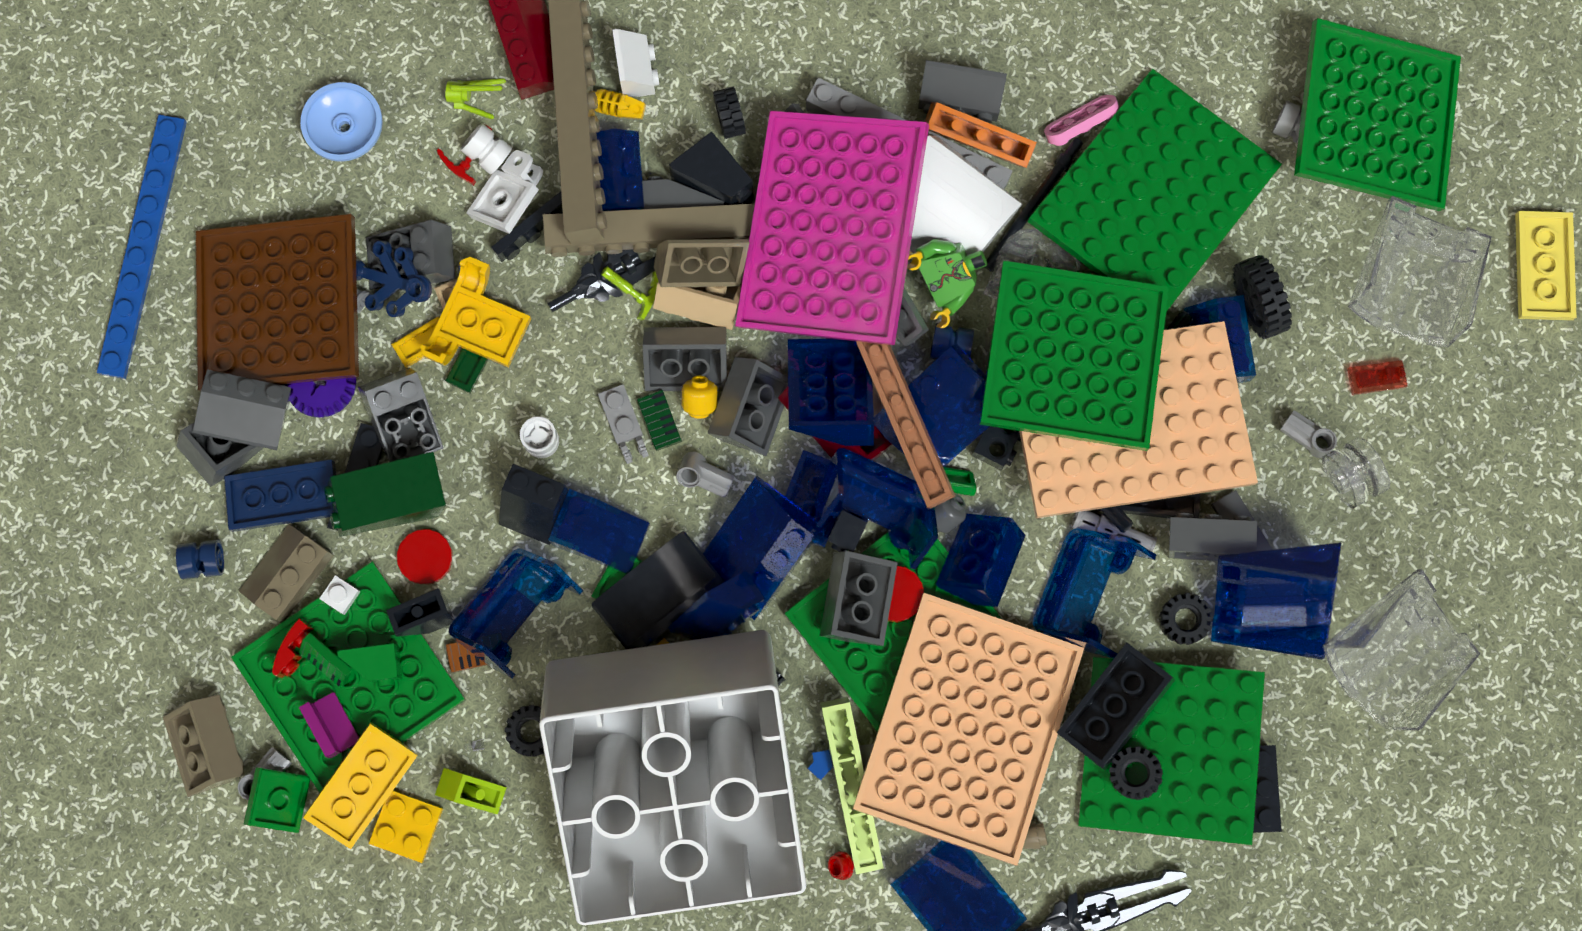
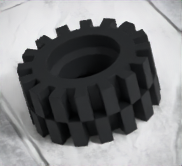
(729, 112)
(1201, 612)
(513, 731)
(1153, 767)

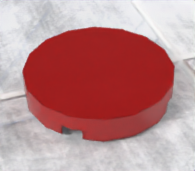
(424, 557)
(905, 595)

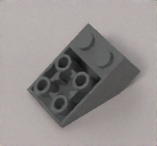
(430, 247)
(401, 415)

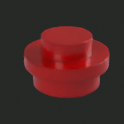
(841, 865)

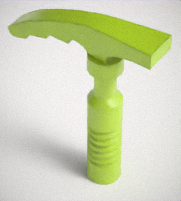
(626, 287)

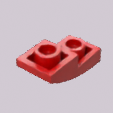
(287, 657)

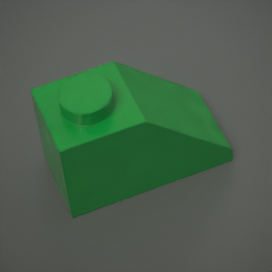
(375, 663)

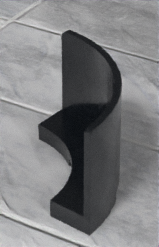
(656, 592)

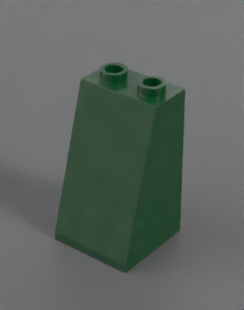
(386, 495)

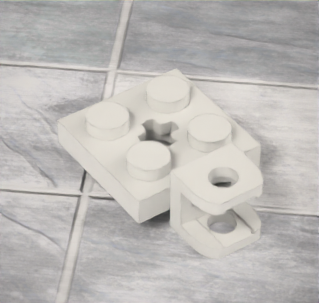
(514, 186)

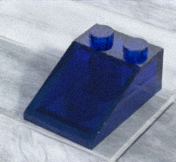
(598, 532)

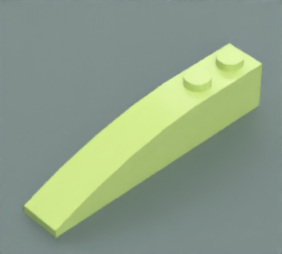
(848, 775)

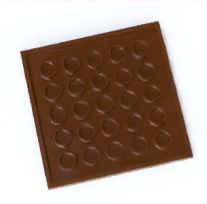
(278, 300)

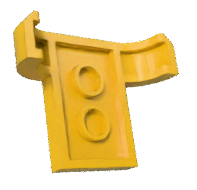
(475, 321)

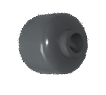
(950, 514)

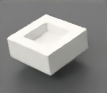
(339, 595)

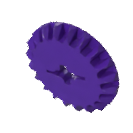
(322, 401)

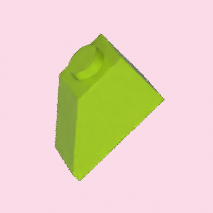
(470, 791)

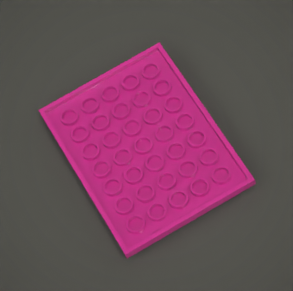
(832, 226)

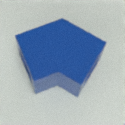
(821, 764)

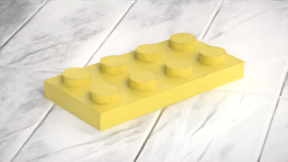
(1545, 265)

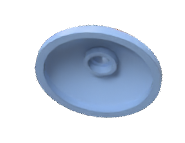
(334, 107)

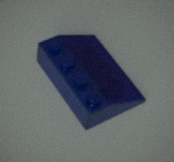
(830, 391)
(949, 403)
(763, 537)
(956, 893)

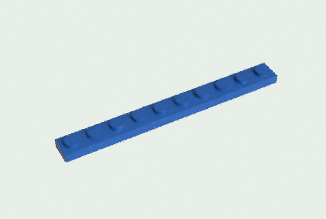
(141, 247)

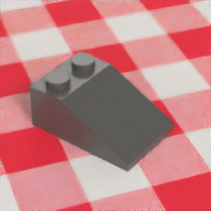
(212, 455)

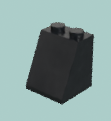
(713, 171)
(531, 503)

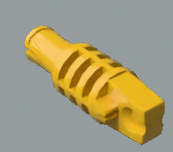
(619, 105)

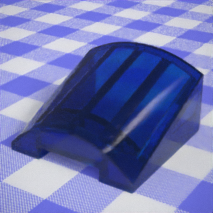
(1277, 599)

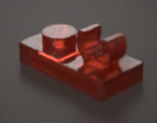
(1377, 377)

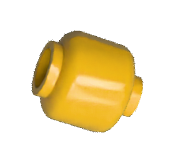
(699, 397)

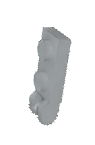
(622, 420)

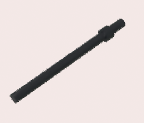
(1062, 164)

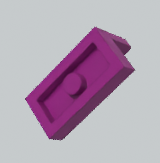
(330, 725)

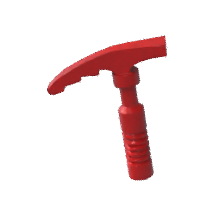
(459, 170)

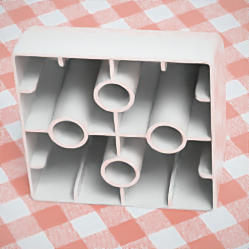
(671, 777)

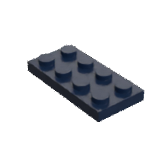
(278, 495)

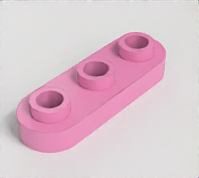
(1081, 119)

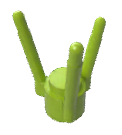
(460, 91)

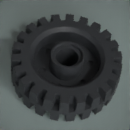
(1263, 296)

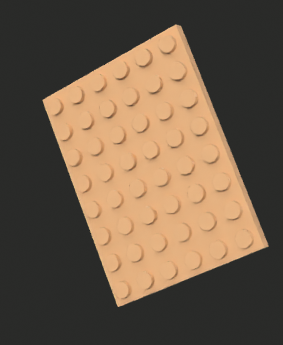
(1194, 444)
(969, 729)

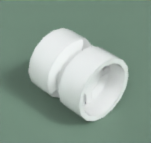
(483, 146)
(539, 437)

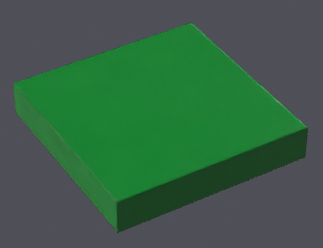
(277, 800)

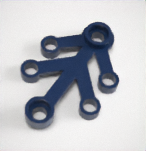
(393, 280)

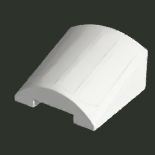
(958, 201)

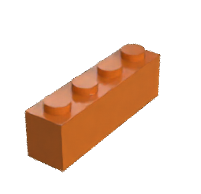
(979, 135)

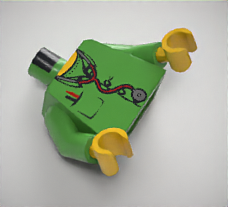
(948, 274)

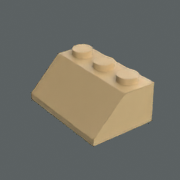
(703, 304)

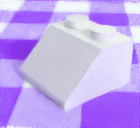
(634, 63)

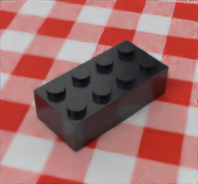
(1116, 706)

